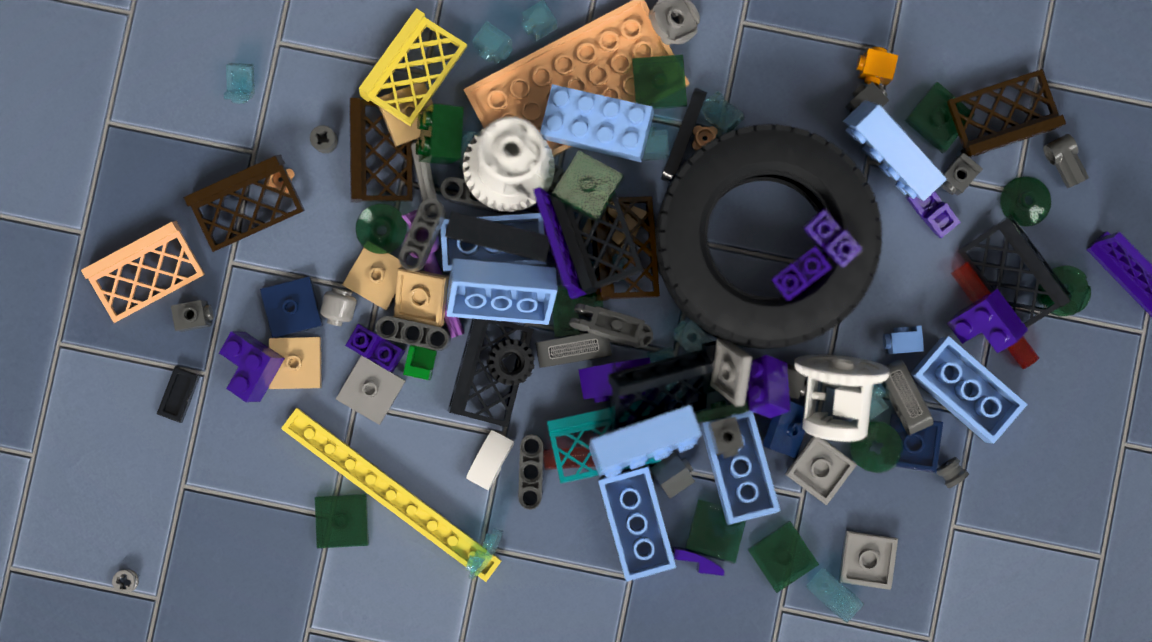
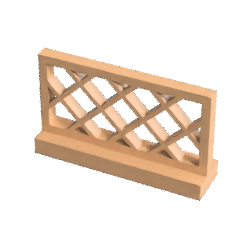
(127, 256)

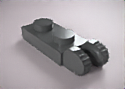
(609, 324)

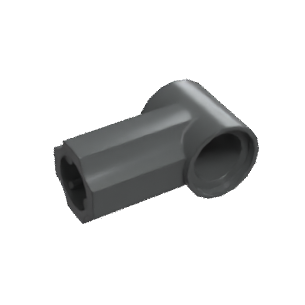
(1064, 156)

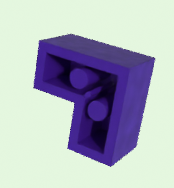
(993, 318)
(255, 364)
(595, 379)
(768, 387)

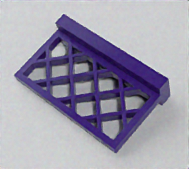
(558, 244)
(1125, 266)

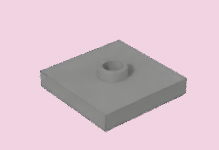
(731, 371)
(370, 390)
(820, 469)
(868, 560)

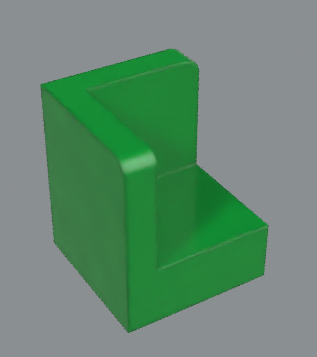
(420, 362)

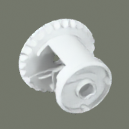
(508, 164)
(850, 398)

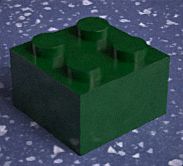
(440, 134)

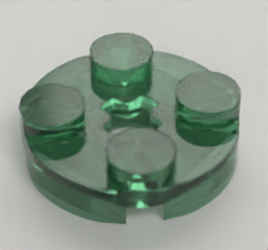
(1077, 286)
(889, 453)

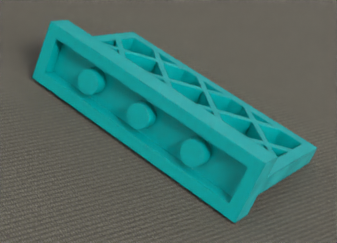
(580, 424)

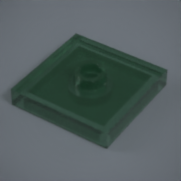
(660, 81)
(933, 118)
(587, 184)
(719, 410)
(341, 521)
(712, 535)
(783, 556)

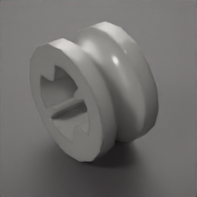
(119, 587)

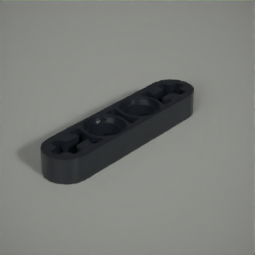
(683, 135)

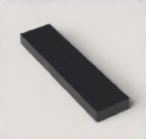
(498, 236)

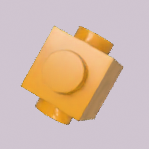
(877, 66)

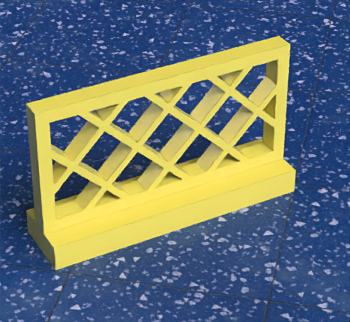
(392, 60)

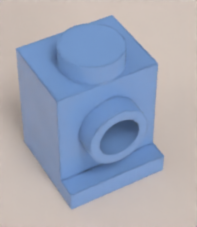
(904, 341)

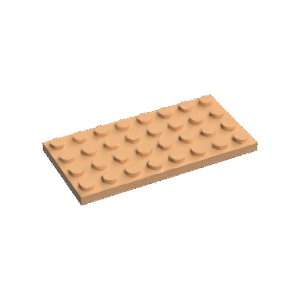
(588, 60)

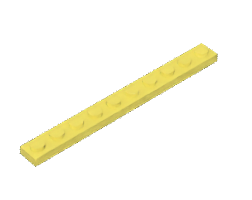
(385, 490)

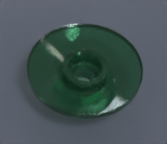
(1013, 201)
(381, 216)

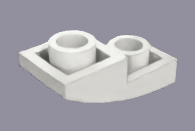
(489, 460)

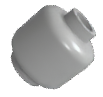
(338, 306)

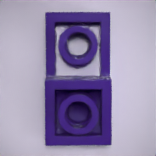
(832, 238)
(801, 273)
(375, 348)

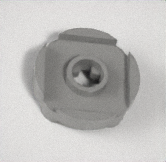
(666, 28)

